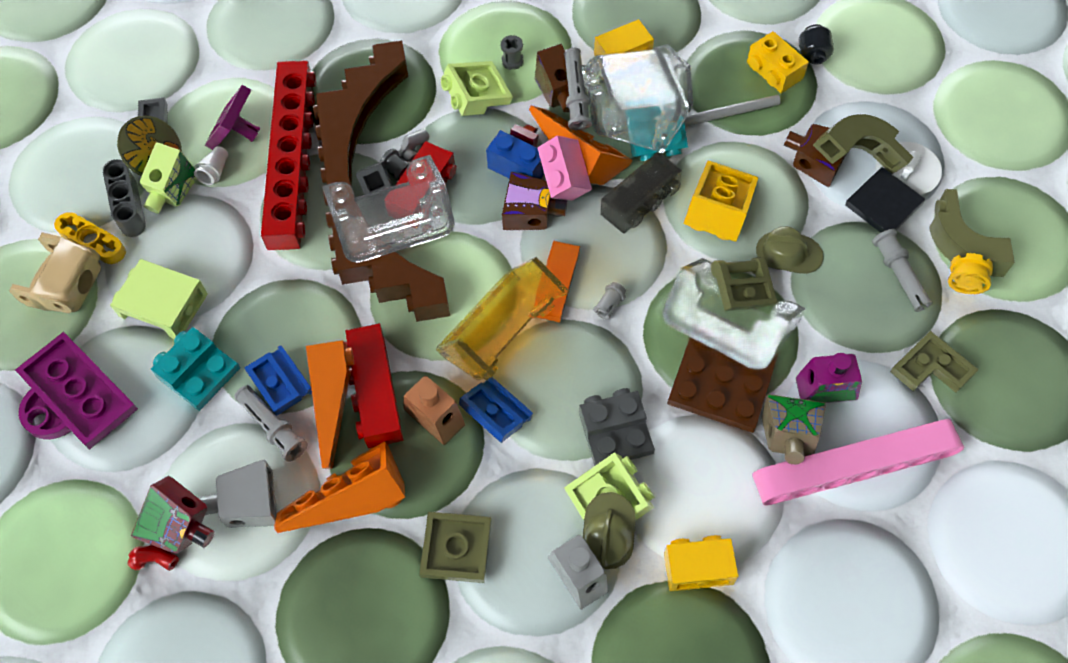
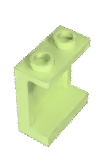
(159, 297)

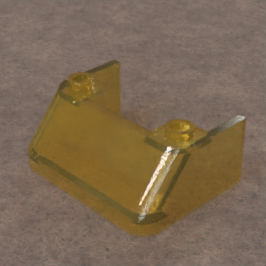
(500, 317)

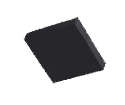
(884, 201)

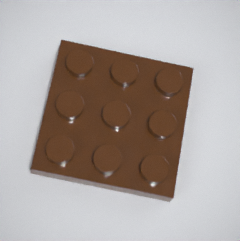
(720, 387)

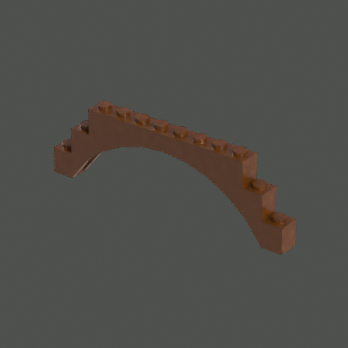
(341, 121)

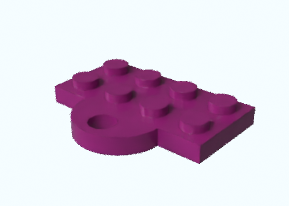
(71, 395)

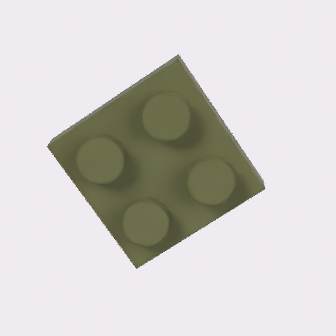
(455, 547)

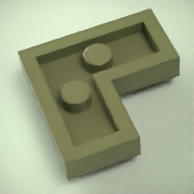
(933, 357)

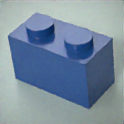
(511, 154)

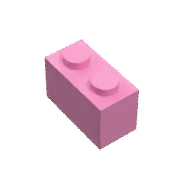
(564, 168)

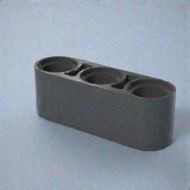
(123, 198)

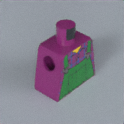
(833, 379)

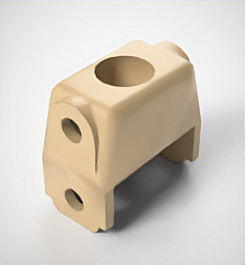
(62, 278)

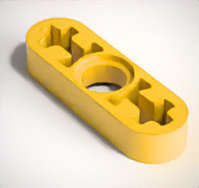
(83, 229)

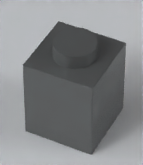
(374, 178)

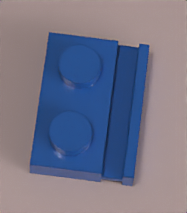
(278, 380)
(495, 409)

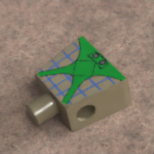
(792, 426)

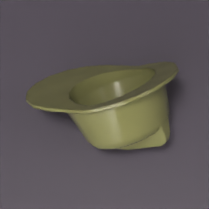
(790, 251)
(610, 529)

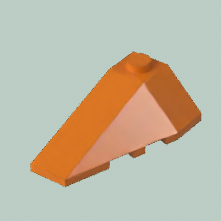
(601, 160)
(329, 379)
(361, 490)

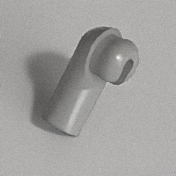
(410, 142)

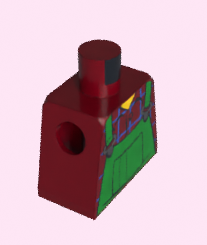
(172, 518)

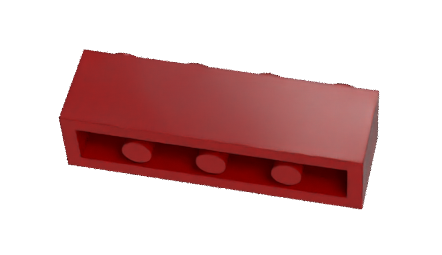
(373, 387)

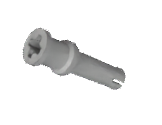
(577, 100)
(896, 258)
(277, 431)

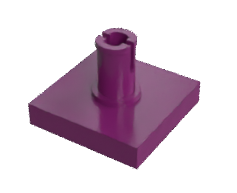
(231, 119)

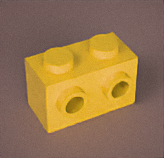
(777, 62)

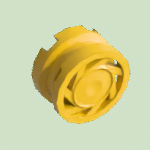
(970, 274)

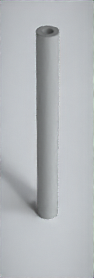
(732, 110)

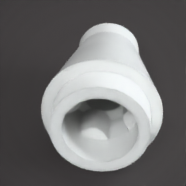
(211, 166)

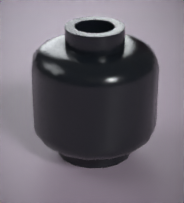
(816, 44)

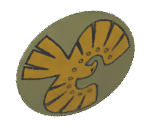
(138, 139)

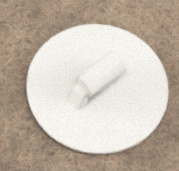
(922, 172)

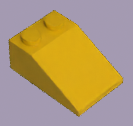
(721, 201)

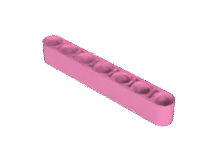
(858, 462)

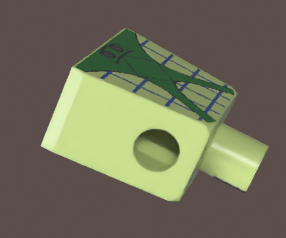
(166, 177)

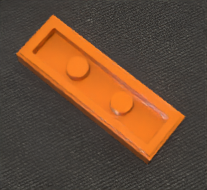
(562, 264)

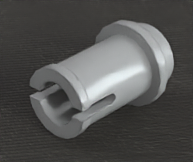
(609, 301)

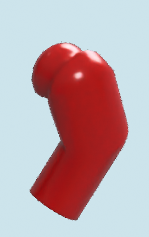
(148, 553)

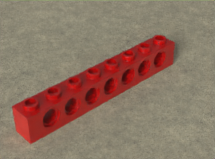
(288, 156)

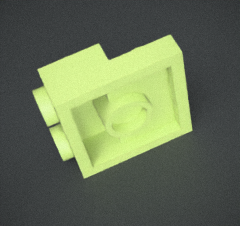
(475, 87)
(615, 476)

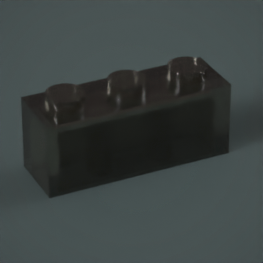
(641, 192)

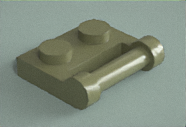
(744, 292)

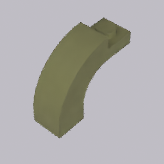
(868, 134)
(956, 238)

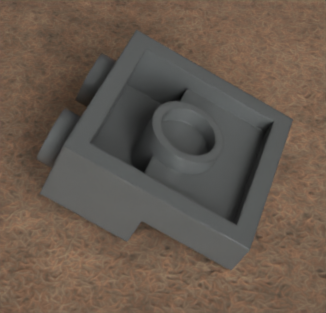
(616, 426)

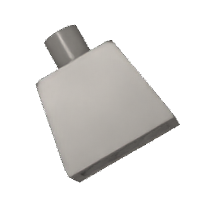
(244, 497)
(579, 570)

